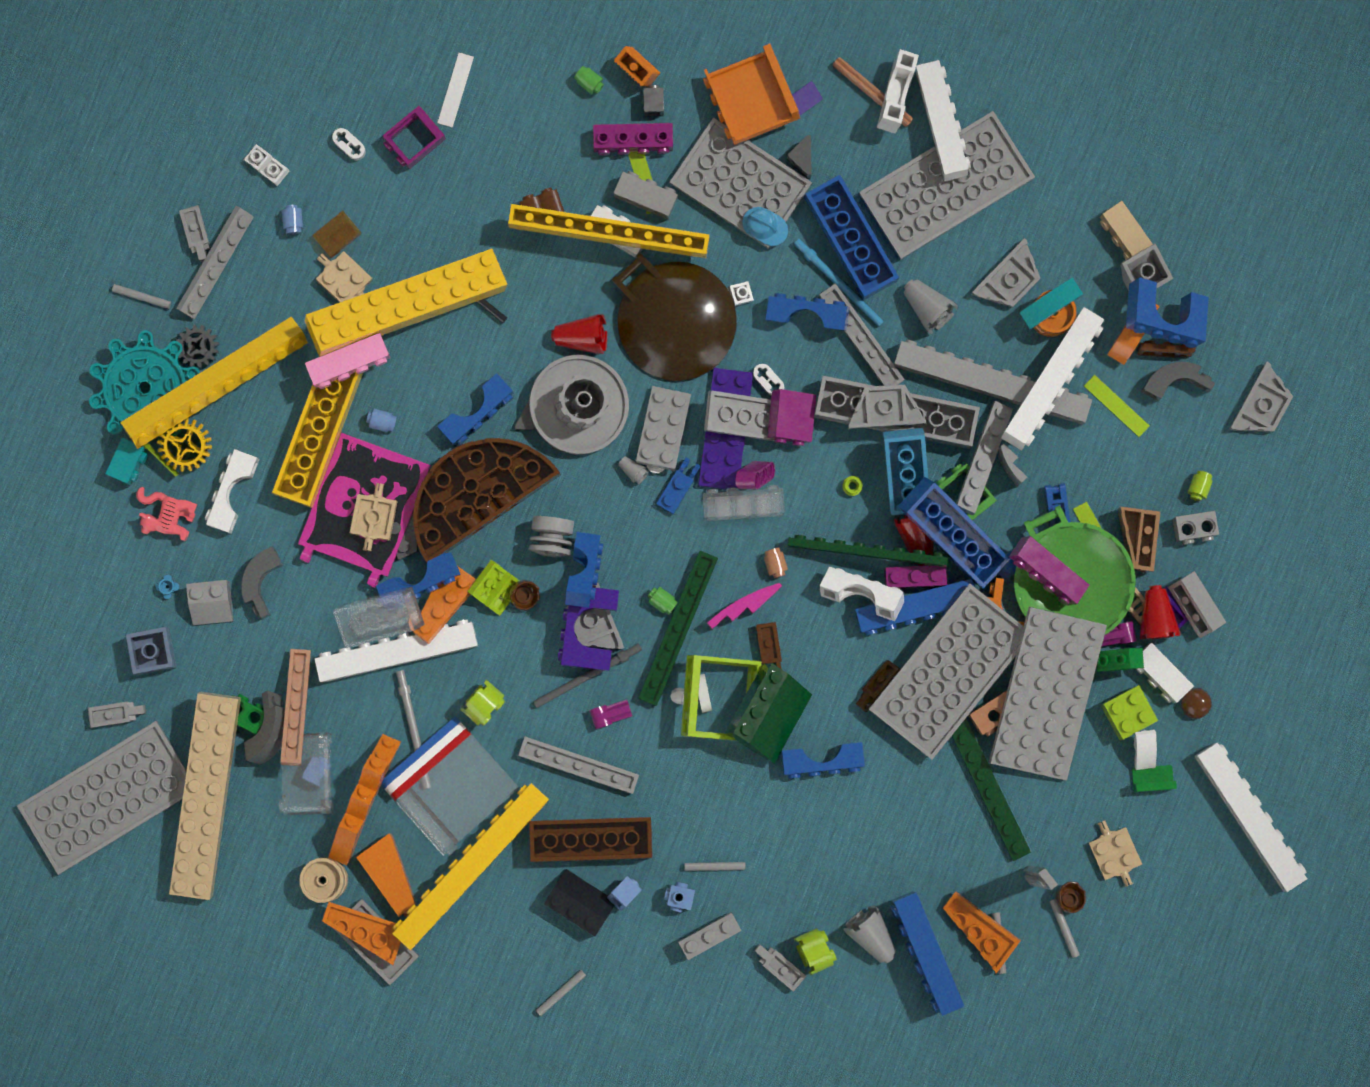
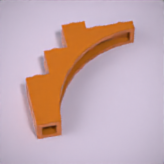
(362, 799)

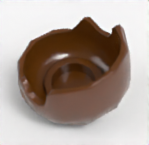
(524, 594)
(1196, 703)
(1071, 897)

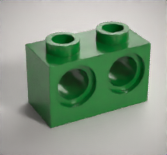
(1120, 659)
(244, 717)

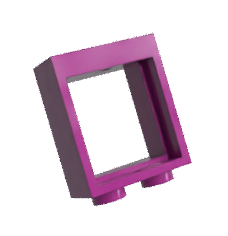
(417, 113)

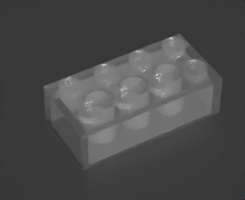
(743, 504)
(378, 617)

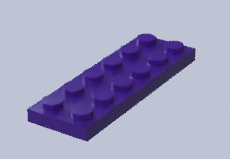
(721, 451)

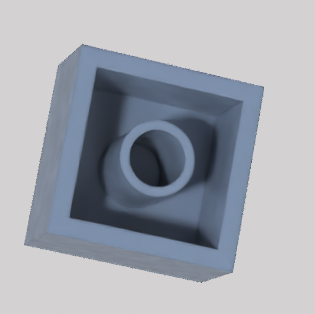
(151, 651)

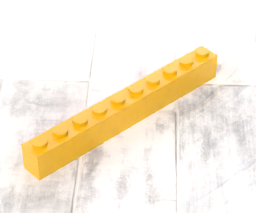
(608, 231)
(214, 382)
(470, 867)

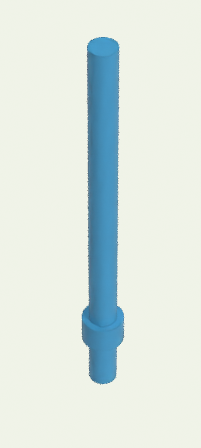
(811, 255)

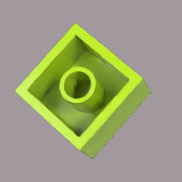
(1129, 712)

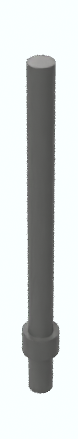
(622, 656)

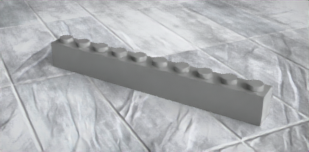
(984, 379)

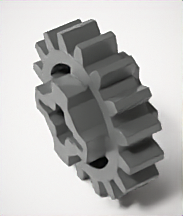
(203, 338)

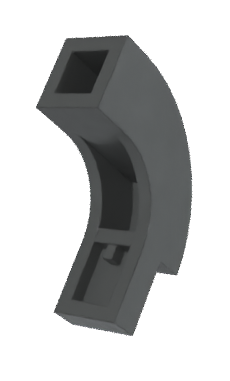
(1178, 371)
(253, 576)
(269, 738)

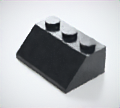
(580, 902)

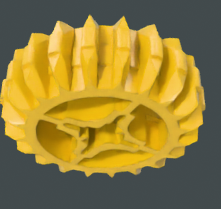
(193, 448)

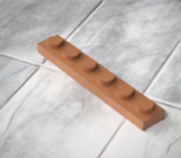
(295, 707)

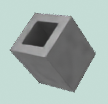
(653, 101)

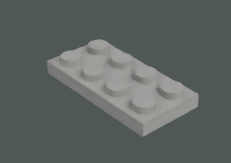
(737, 415)
(663, 428)
(383, 968)

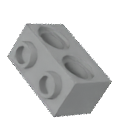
(1195, 521)

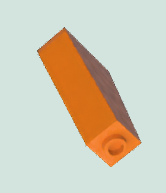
(388, 873)

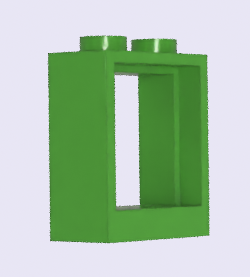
(957, 471)

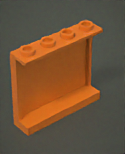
(752, 96)

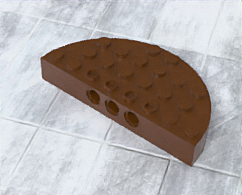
(474, 489)

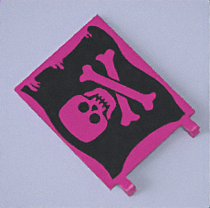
(354, 471)

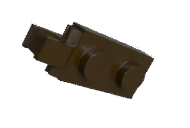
(877, 684)

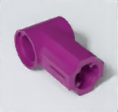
(1121, 634)
(606, 715)

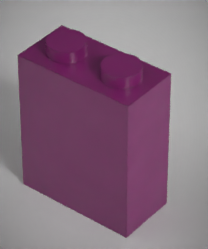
(791, 417)

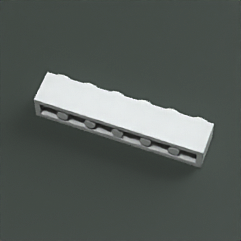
(942, 120)

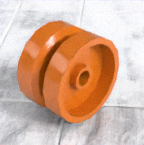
(1059, 323)

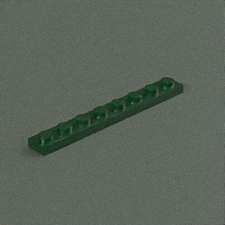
(877, 551)
(678, 628)
(990, 791)

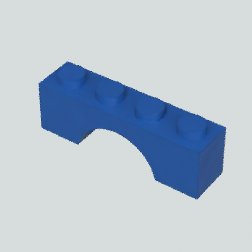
(782, 309)
(458, 427)
(439, 571)
(580, 586)
(797, 762)

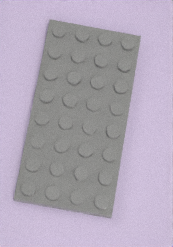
(919, 206)
(949, 672)
(1047, 693)
(106, 798)

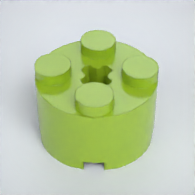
(482, 703)
(814, 951)

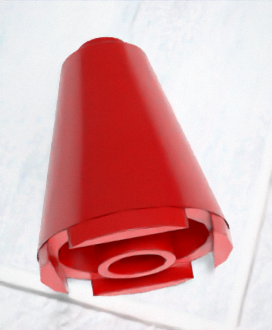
(582, 334)
(913, 536)
(1158, 615)

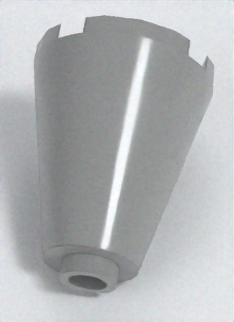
(929, 305)
(871, 934)

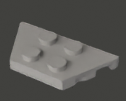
(1010, 278)
(1263, 404)
(886, 407)
(597, 629)

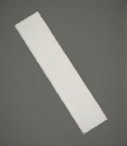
(455, 89)

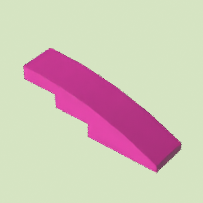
(751, 602)

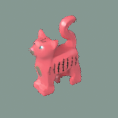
(169, 514)

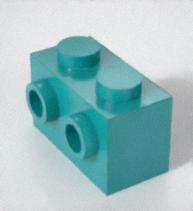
(127, 462)

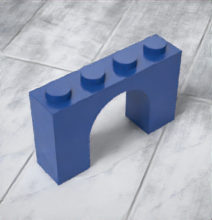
(1144, 317)

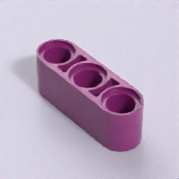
(755, 475)

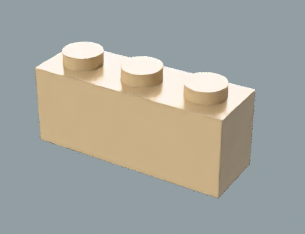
(1125, 230)

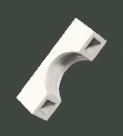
(896, 91)
(239, 467)
(840, 584)

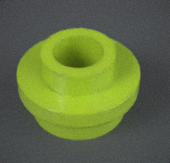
(852, 479)

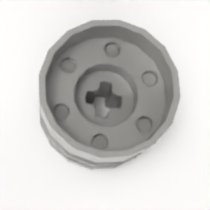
(551, 536)

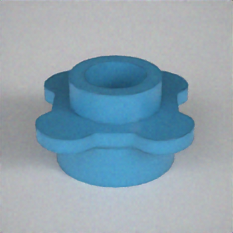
(161, 586)

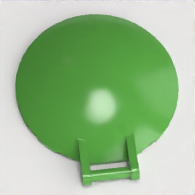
(1092, 556)

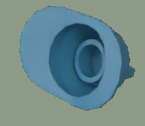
(765, 226)

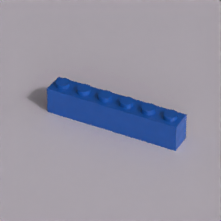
(915, 606)

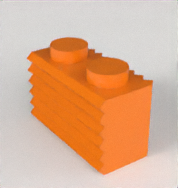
(637, 66)

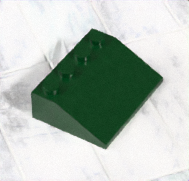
(769, 712)

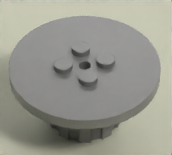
(565, 421)

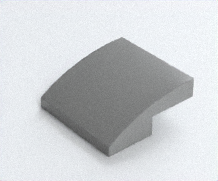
(1006, 460)

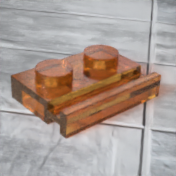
(337, 234)

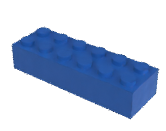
(851, 237)
(954, 532)
(927, 953)

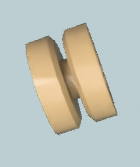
(335, 876)

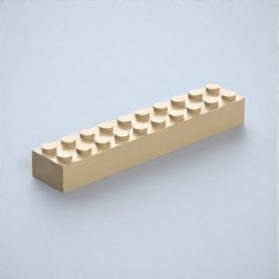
(205, 795)

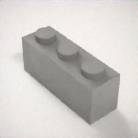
(646, 194)
(1197, 604)
(709, 936)

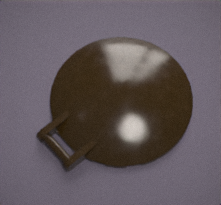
(675, 319)

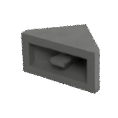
(801, 157)

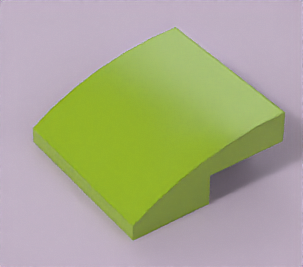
(493, 587)

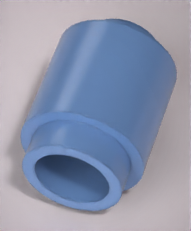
(292, 219)
(381, 420)

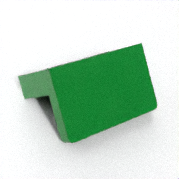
(1153, 779)

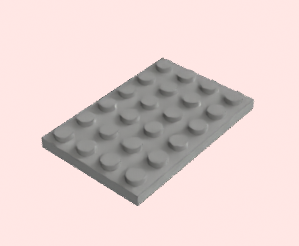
(737, 178)

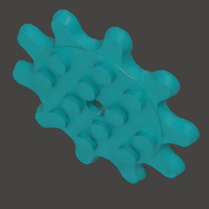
(129, 369)

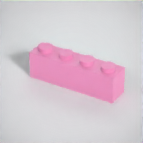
(348, 360)

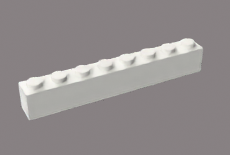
(1053, 378)
(394, 652)
(1251, 817)

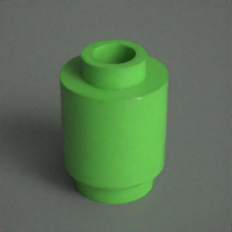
(589, 80)
(662, 600)

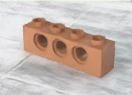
(980, 716)

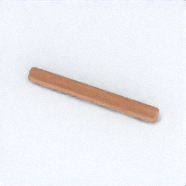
(867, 87)

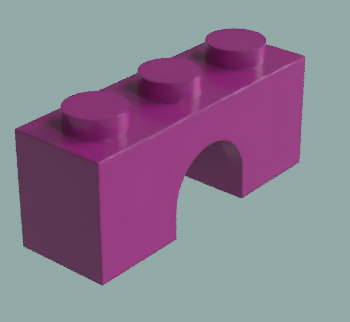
(915, 576)

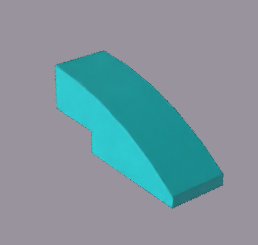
(1051, 303)

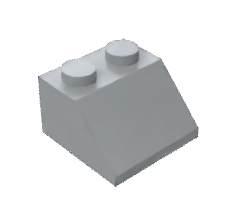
(1147, 265)
(210, 602)

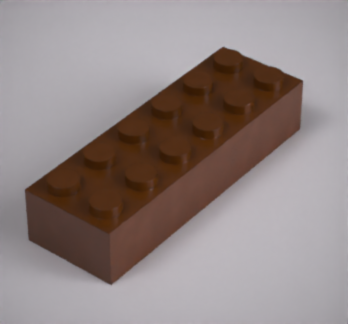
(590, 839)

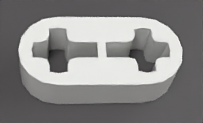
(351, 141)
(771, 375)
(704, 695)

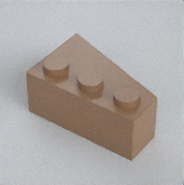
(1140, 536)

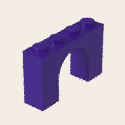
(573, 652)

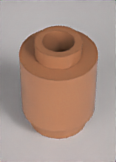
(775, 562)

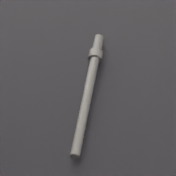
(404, 691)

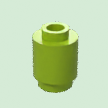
(1200, 486)

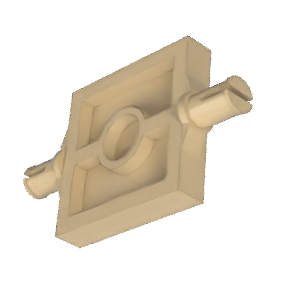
(343, 277)
(373, 517)
(1115, 853)

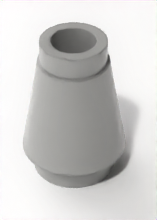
(635, 471)

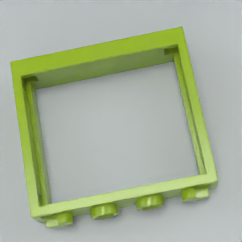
(691, 691)

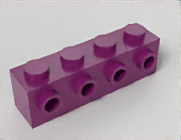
(633, 137)
(1049, 571)

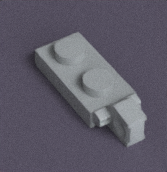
(195, 231)
(114, 714)
(780, 967)

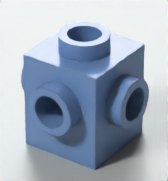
(685, 903)

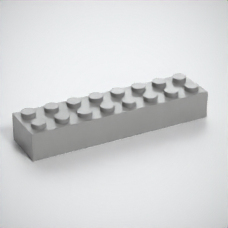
(945, 420)

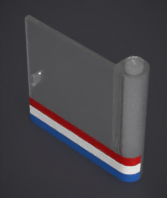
(448, 787)

